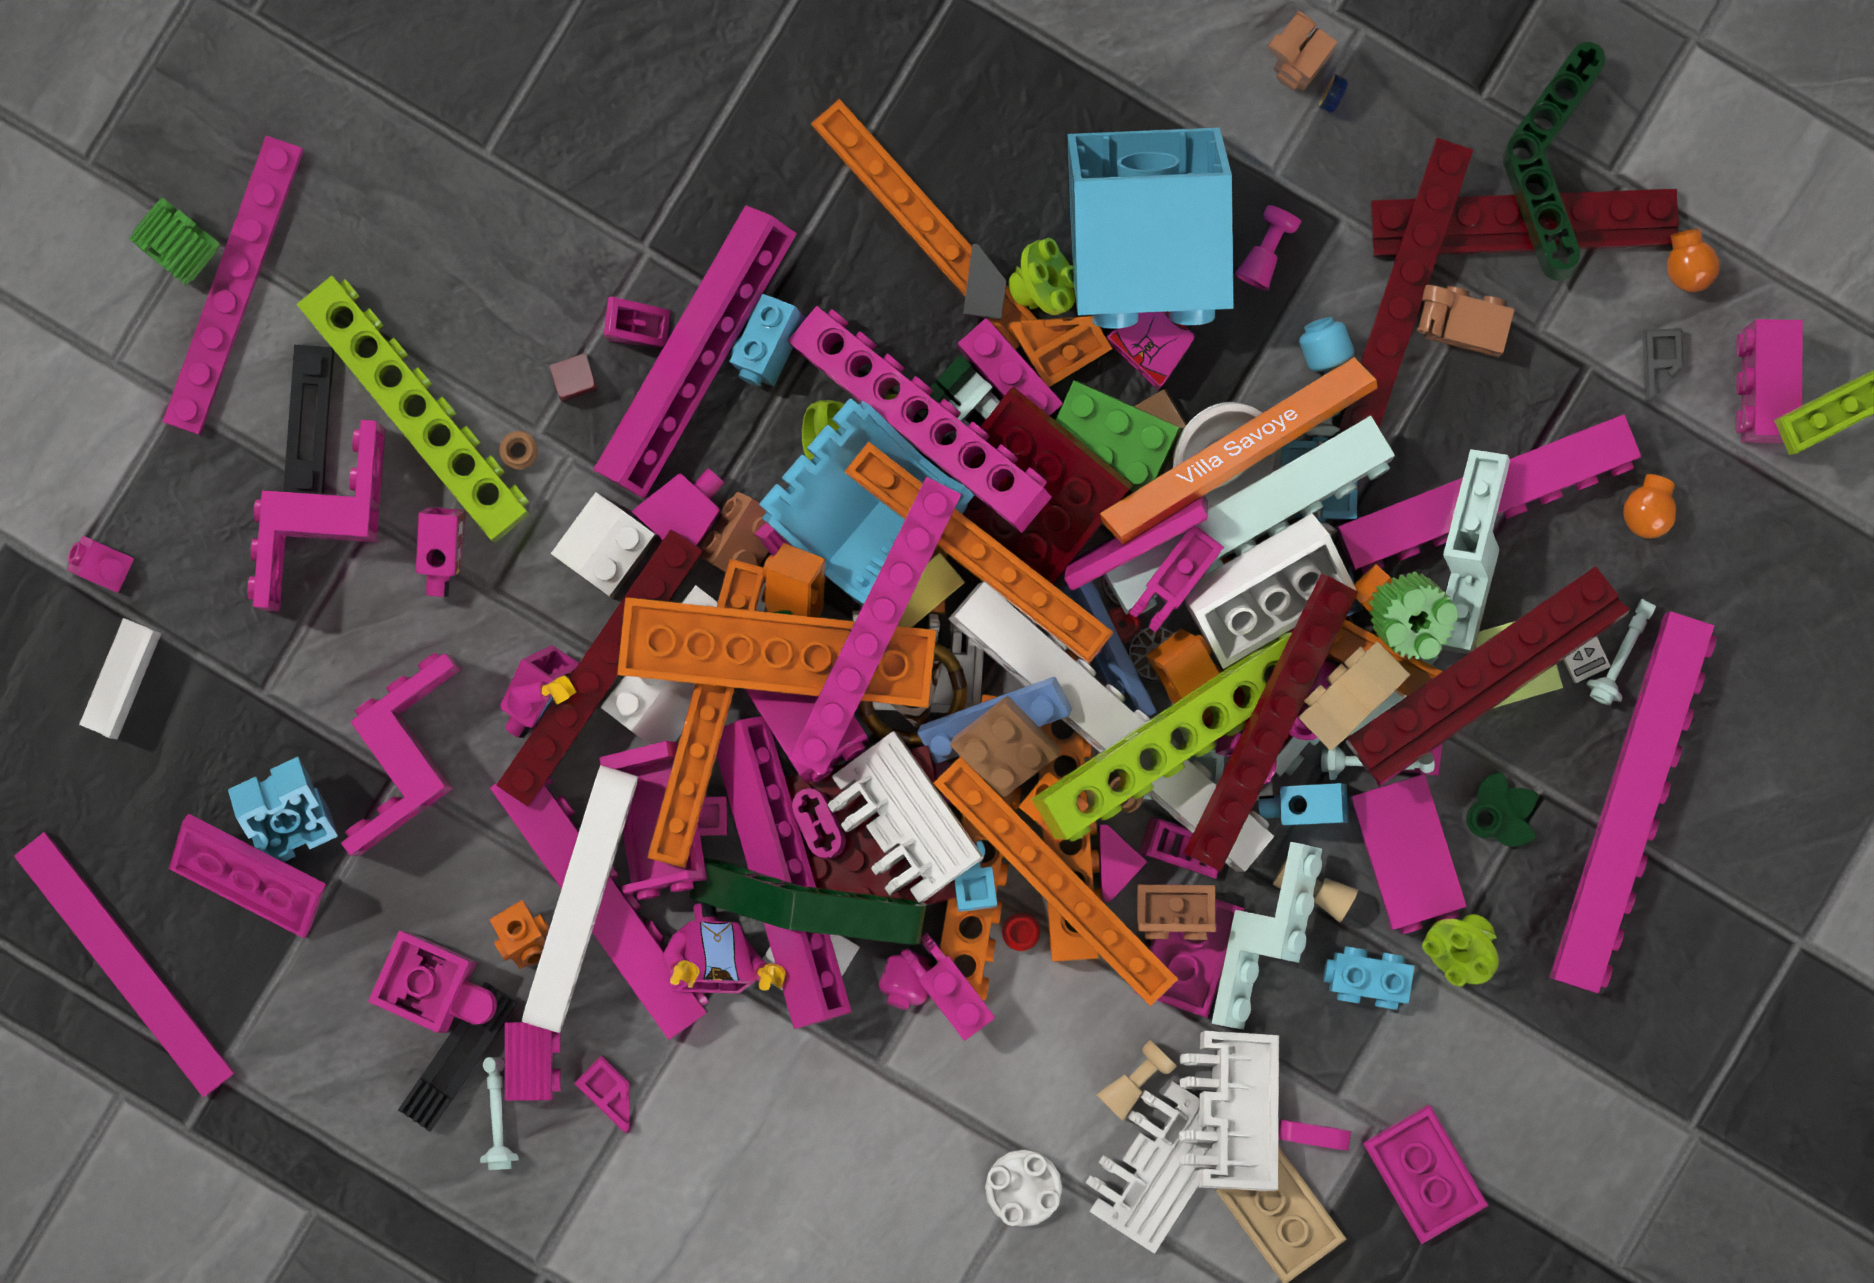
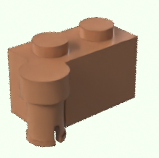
(1298, 55)
(1464, 321)

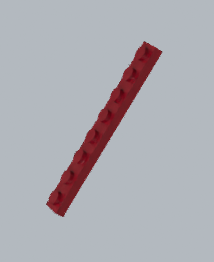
(1409, 276)
(594, 675)
(1270, 722)

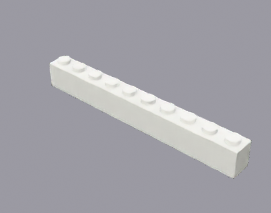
(1097, 710)

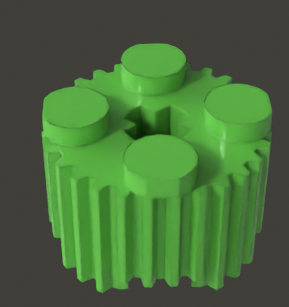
(174, 241)
(1430, 619)

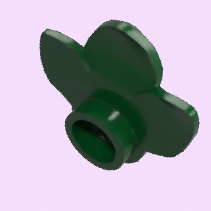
(1507, 811)

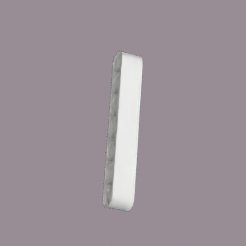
(580, 899)

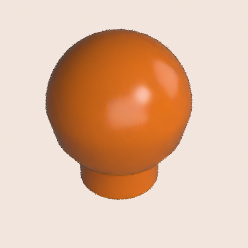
(1692, 262)
(1651, 509)

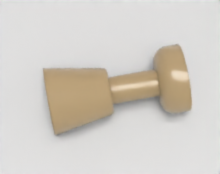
(1328, 894)
(1125, 1091)

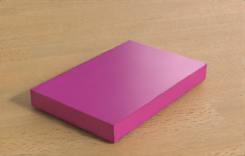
(1196, 963)
(1425, 1174)

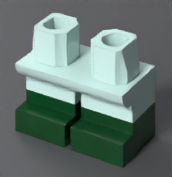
(966, 389)

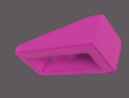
(1151, 840)

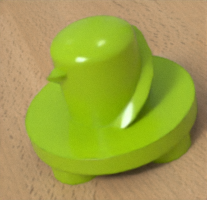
(1043, 279)
(1463, 949)

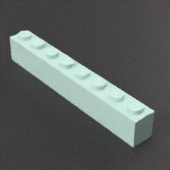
(1269, 504)

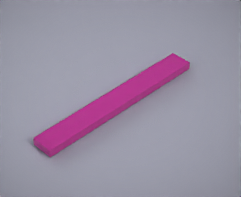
(124, 964)

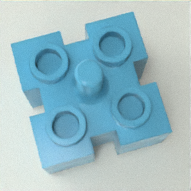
(283, 811)

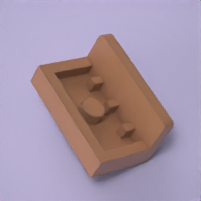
(735, 534)
(1176, 909)

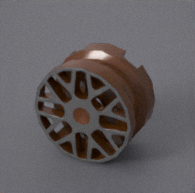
(1142, 645)

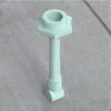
(1605, 689)
(1335, 761)
(499, 1156)

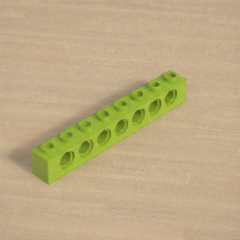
(321, 309)
(1059, 801)

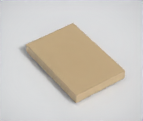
(1285, 1223)

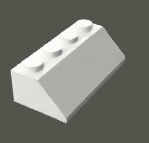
(1263, 589)
(655, 707)

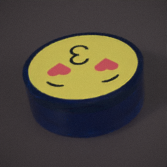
(1333, 93)

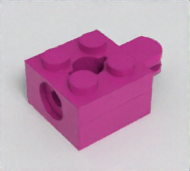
(431, 985)

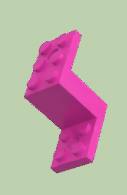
(317, 516)
(400, 753)

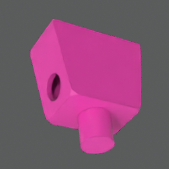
(682, 508)

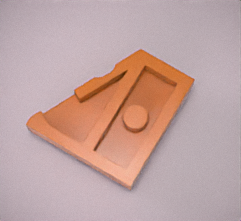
(1060, 345)

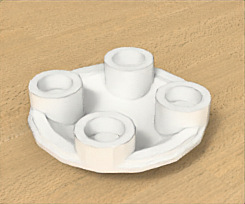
(1023, 1188)

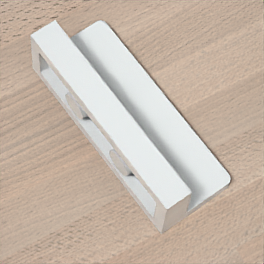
(120, 679)

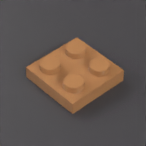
(1005, 746)

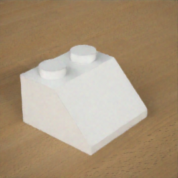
(604, 545)

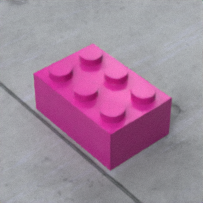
(1769, 377)

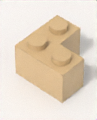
(1352, 694)

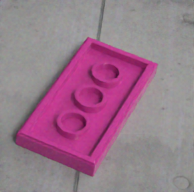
(1114, 554)
(246, 876)

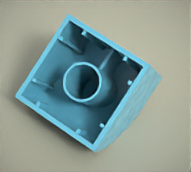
(1151, 225)

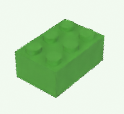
(1119, 433)

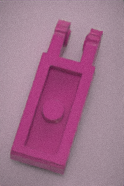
(1179, 574)
(950, 991)

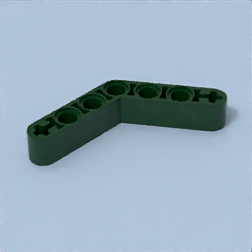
(1537, 169)
(809, 908)

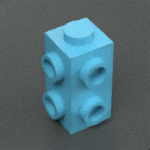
(764, 344)
(1359, 976)

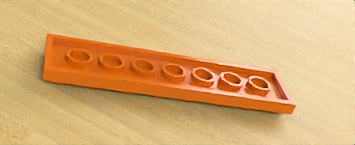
(764, 651)

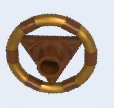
(919, 715)

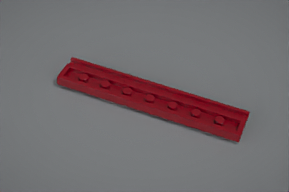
(1497, 224)
(1487, 676)

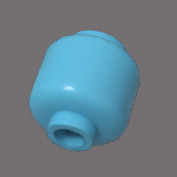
(1326, 345)

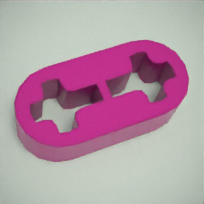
(810, 826)
(1314, 1134)

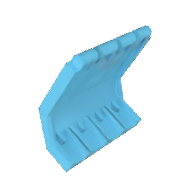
(835, 515)

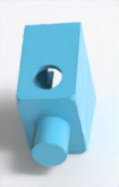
(1324, 804)

